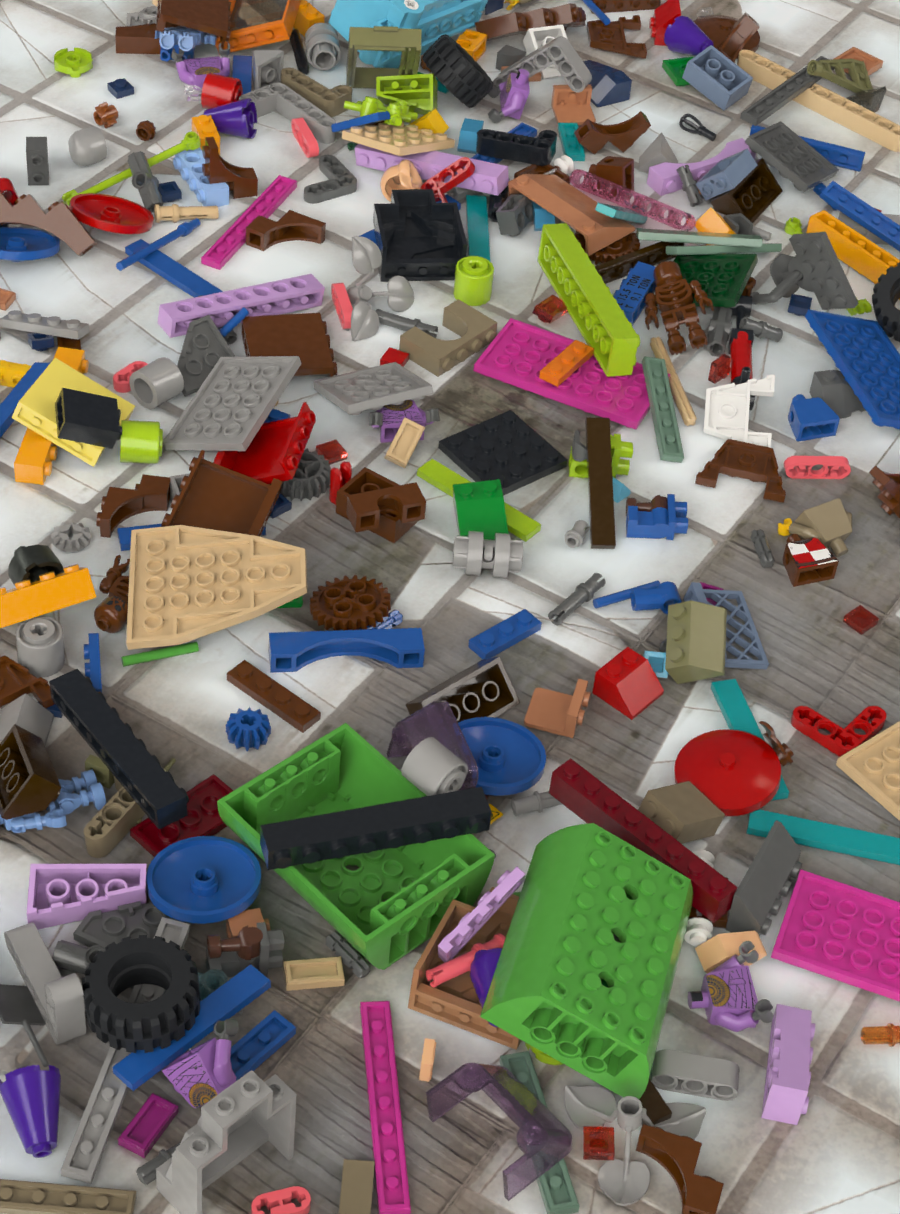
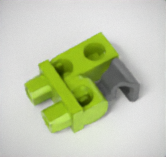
(578, 456)

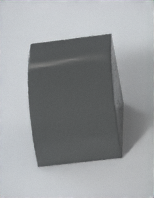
(508, 55)

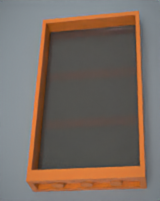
(259, 23)

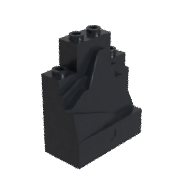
(418, 236)

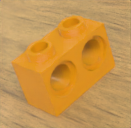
(473, 43)

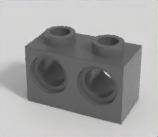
(37, 161)
(514, 214)

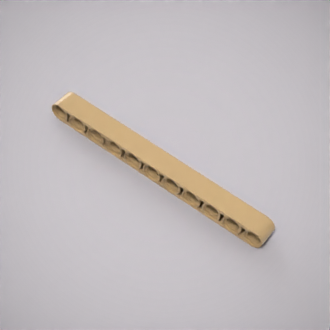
(824, 101)

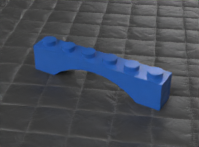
(394, 646)

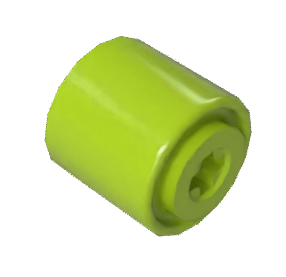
(473, 280)
(141, 442)

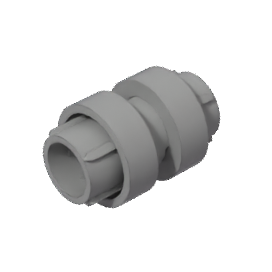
(322, 46)
(500, 554)

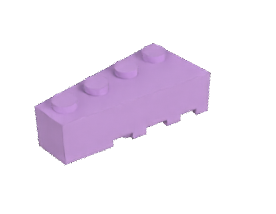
(71, 891)
(788, 1065)

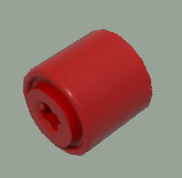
(220, 90)

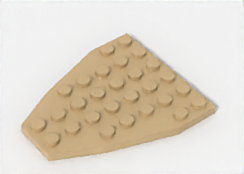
(204, 581)

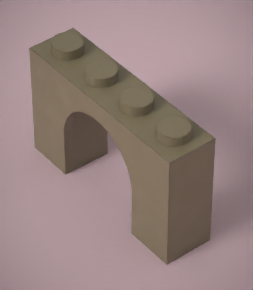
(442, 355)

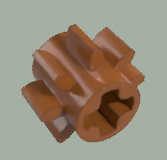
(105, 115)

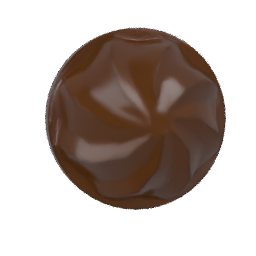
(145, 130)

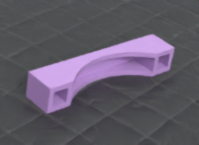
(665, 179)

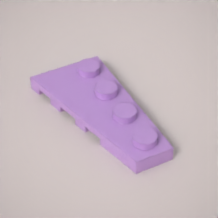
(486, 908)

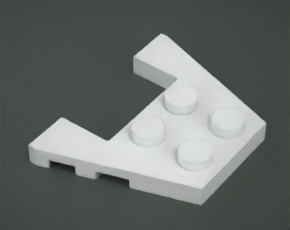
(729, 410)

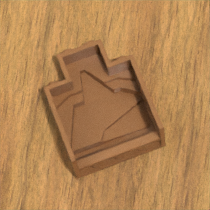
(456, 999)

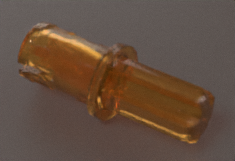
(881, 1035)

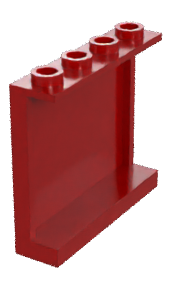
(273, 450)

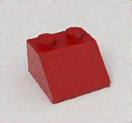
(662, 18)
(627, 683)

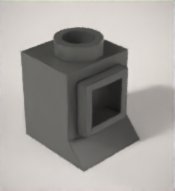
(739, 223)

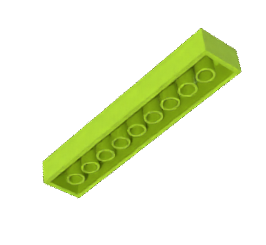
(588, 300)

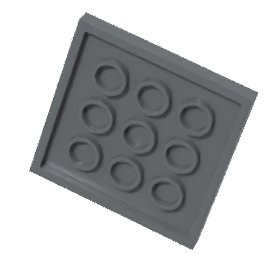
(791, 156)

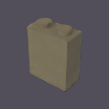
(682, 812)

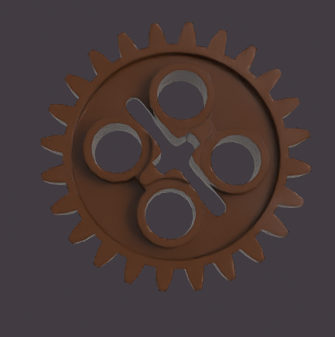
(617, 249)
(350, 603)

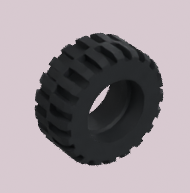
(457, 71)
(884, 300)
(141, 1024)

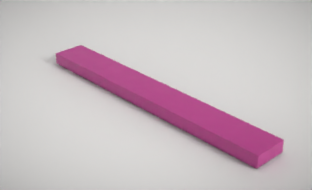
(235, 236)
(384, 1109)

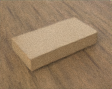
(404, 442)
(313, 973)

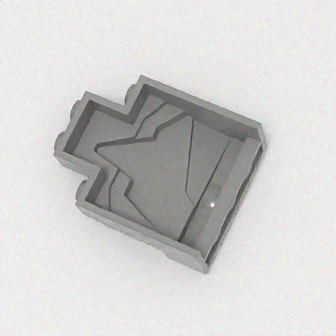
(227, 1133)

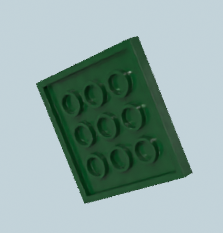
(719, 275)

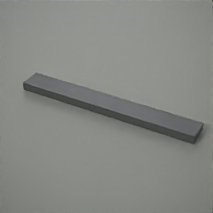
(780, 96)

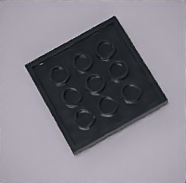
(504, 451)

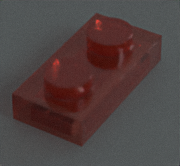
(550, 309)

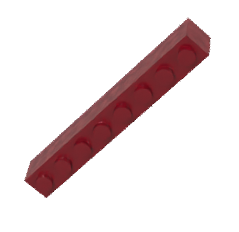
(602, 806)

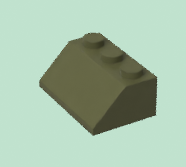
(695, 641)

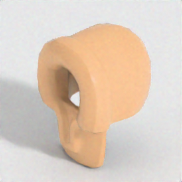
(400, 177)

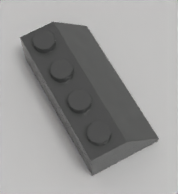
(765, 883)

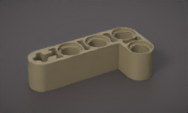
(328, 100)
(111, 823)

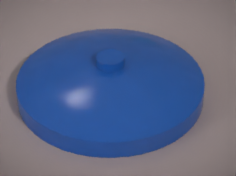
(27, 244)
(506, 755)
(203, 879)

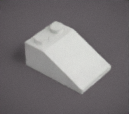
(539, 37)

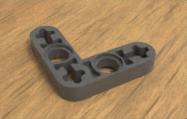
(339, 177)

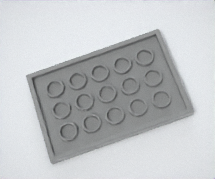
(232, 403)

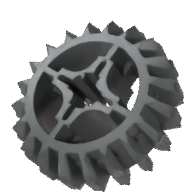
(309, 479)

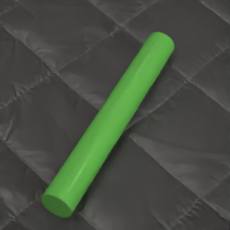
(159, 654)

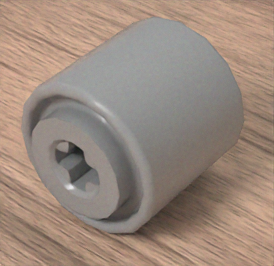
(156, 383)
(40, 646)
(434, 768)

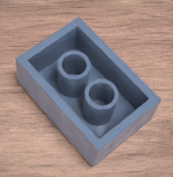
(717, 77)

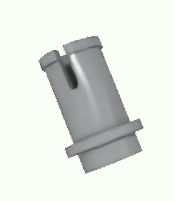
(574, 537)

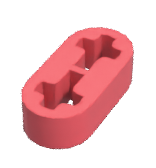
(122, 377)
(280, 1201)

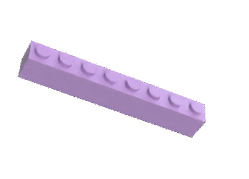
(487, 177)

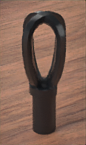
(701, 130)

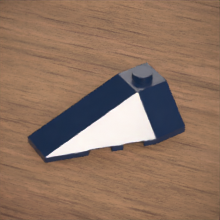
(608, 84)

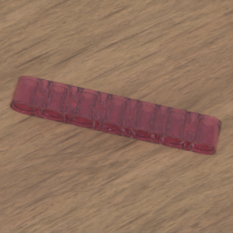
(640, 201)

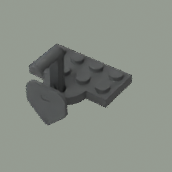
(812, 269)

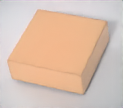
(427, 1060)

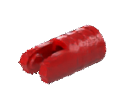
(338, 479)

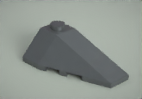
(835, 392)

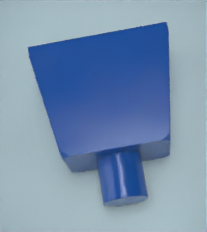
(812, 418)

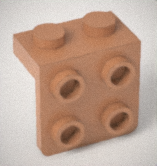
(572, 106)
(558, 711)

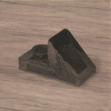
(870, 99)

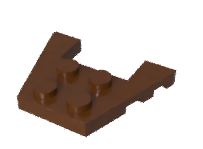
(612, 36)
(747, 462)
(17, 680)

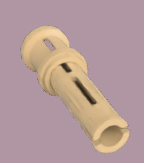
(176, 213)

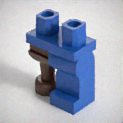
(656, 518)

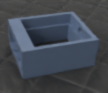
(726, 174)

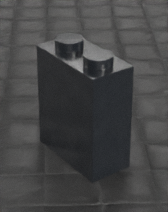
(87, 418)

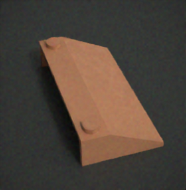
(572, 208)

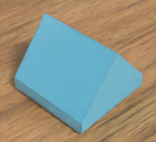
(620, 491)
(657, 661)

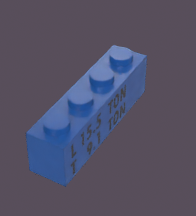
(634, 290)

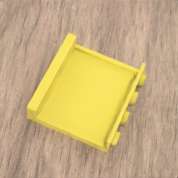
(38, 412)

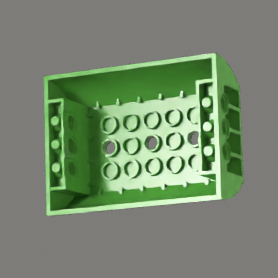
(417, 878)
(562, 942)

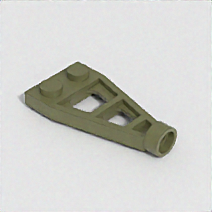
(856, 70)

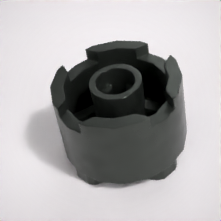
(32, 562)

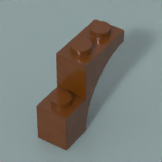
(738, 37)
(621, 135)
(241, 180)
(292, 226)
(122, 503)
(679, 1158)

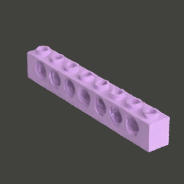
(259, 300)

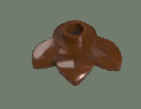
(782, 750)

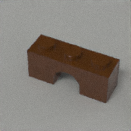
(402, 500)

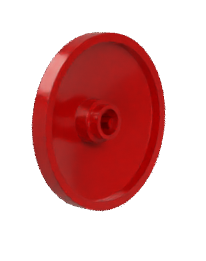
(111, 213)
(731, 770)

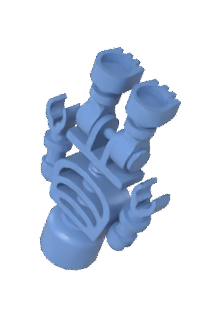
(183, 37)
(63, 805)

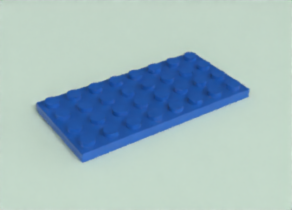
(865, 360)

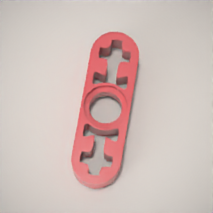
(305, 137)
(342, 304)
(804, 464)

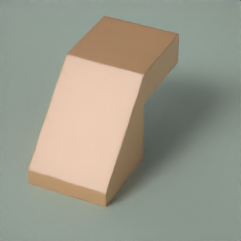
(724, 946)

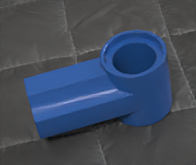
(657, 598)

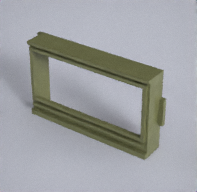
(382, 39)

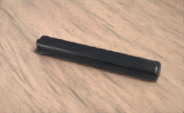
(299, 52)

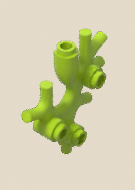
(398, 110)

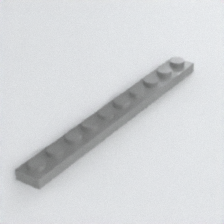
(109, 1090)

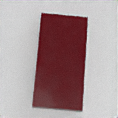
(202, 818)

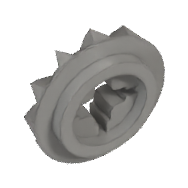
(148, 15)
(79, 540)

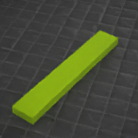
(444, 479)

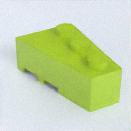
(417, 89)

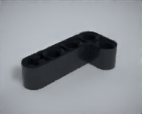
(517, 147)

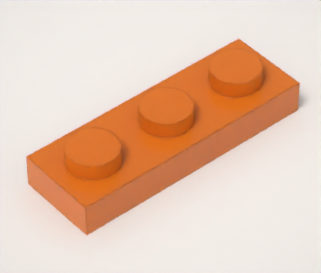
(566, 363)

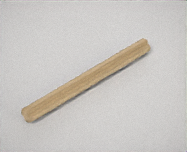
(676, 387)

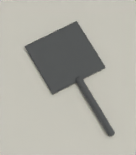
(20, 1008)

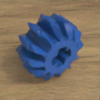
(248, 729)

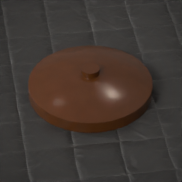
(718, 28)

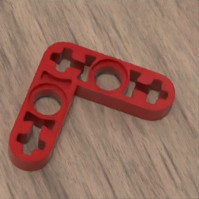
(437, 181)
(805, 717)

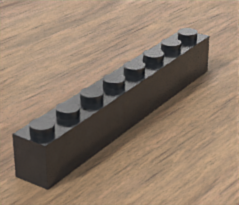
(119, 748)
(374, 828)

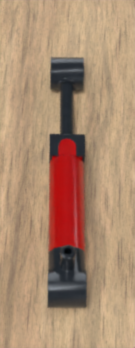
(741, 346)

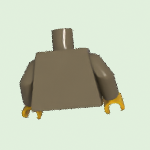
(826, 522)

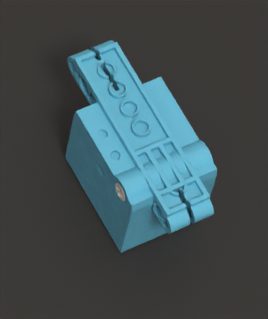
(431, 16)

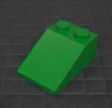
(480, 508)

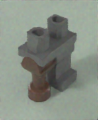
(252, 947)

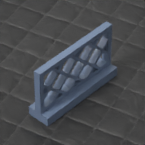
(698, 594)

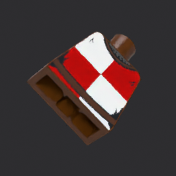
(808, 561)

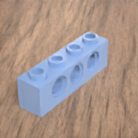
(190, 167)

